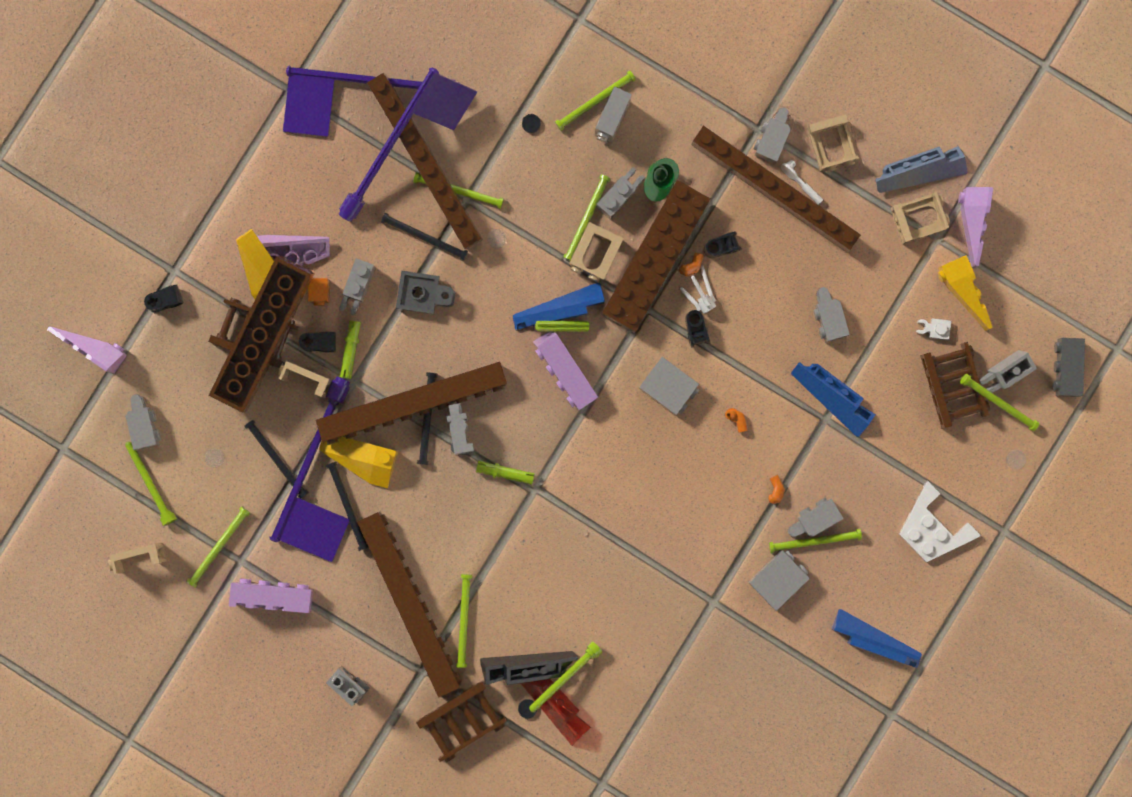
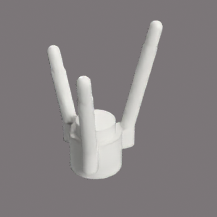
(705, 302)

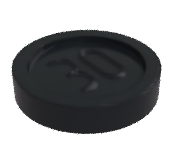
(531, 123)
(524, 710)

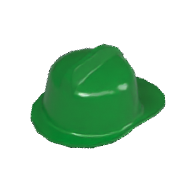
(660, 179)

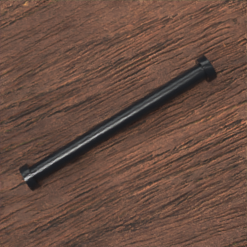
(423, 236)
(426, 427)
(274, 456)
(347, 505)

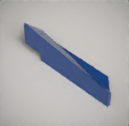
(561, 308)
(835, 396)

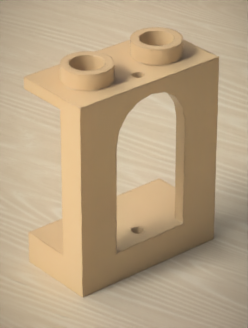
(849, 154)
(931, 200)
(600, 272)
(324, 383)
(155, 551)

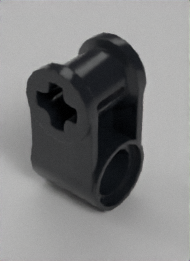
(726, 245)
(167, 298)
(696, 330)
(322, 342)

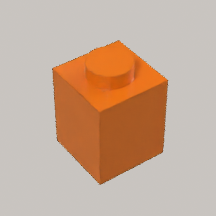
(319, 291)

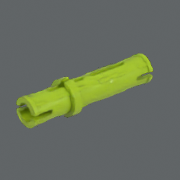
(350, 349)
(496, 470)

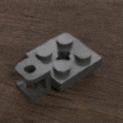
(432, 293)

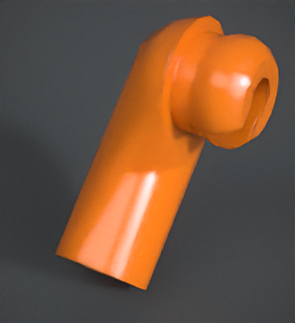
(692, 267)
(737, 417)
(778, 491)

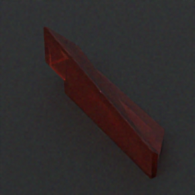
(559, 710)

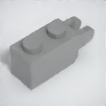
(774, 137)
(619, 194)
(357, 284)
(830, 316)
(1009, 371)
(141, 424)
(816, 519)

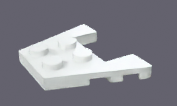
(927, 534)

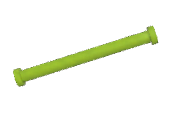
(594, 101)
(467, 193)
(587, 216)
(1032, 424)
(815, 541)
(217, 548)
(463, 621)

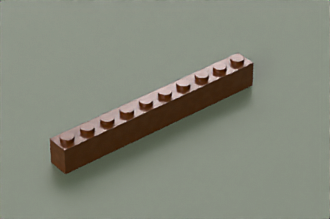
(426, 163)
(775, 189)
(411, 402)
(409, 604)

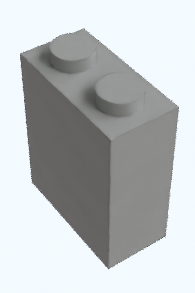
(612, 115)
(669, 386)
(779, 579)

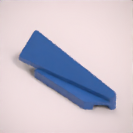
(874, 640)

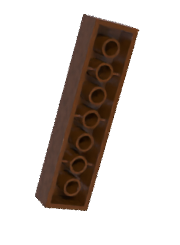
(656, 256)
(261, 334)

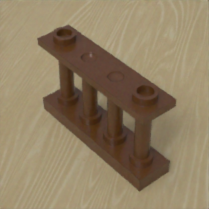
(221, 338)
(936, 380)
(445, 712)

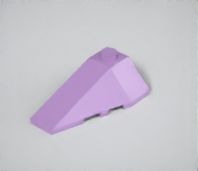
(974, 208)
(297, 249)
(101, 353)

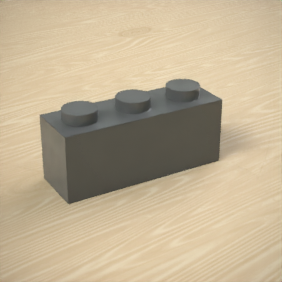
(1069, 367)

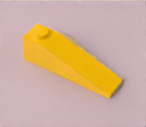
(255, 260)
(959, 280)
(365, 460)

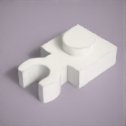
(937, 328)

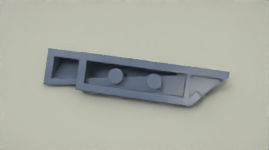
(922, 168)

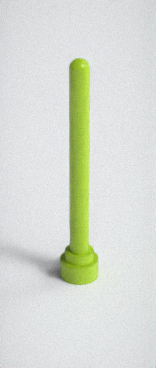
(166, 515)
(592, 651)

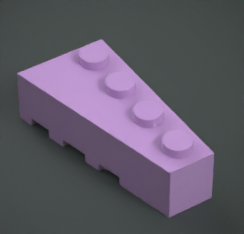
(565, 369)
(271, 596)

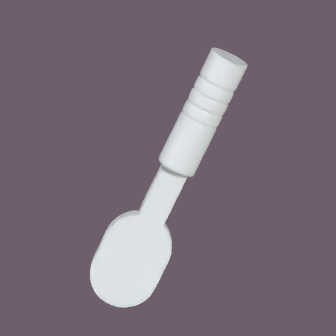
(788, 168)

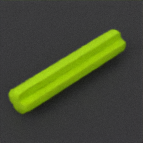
(562, 326)

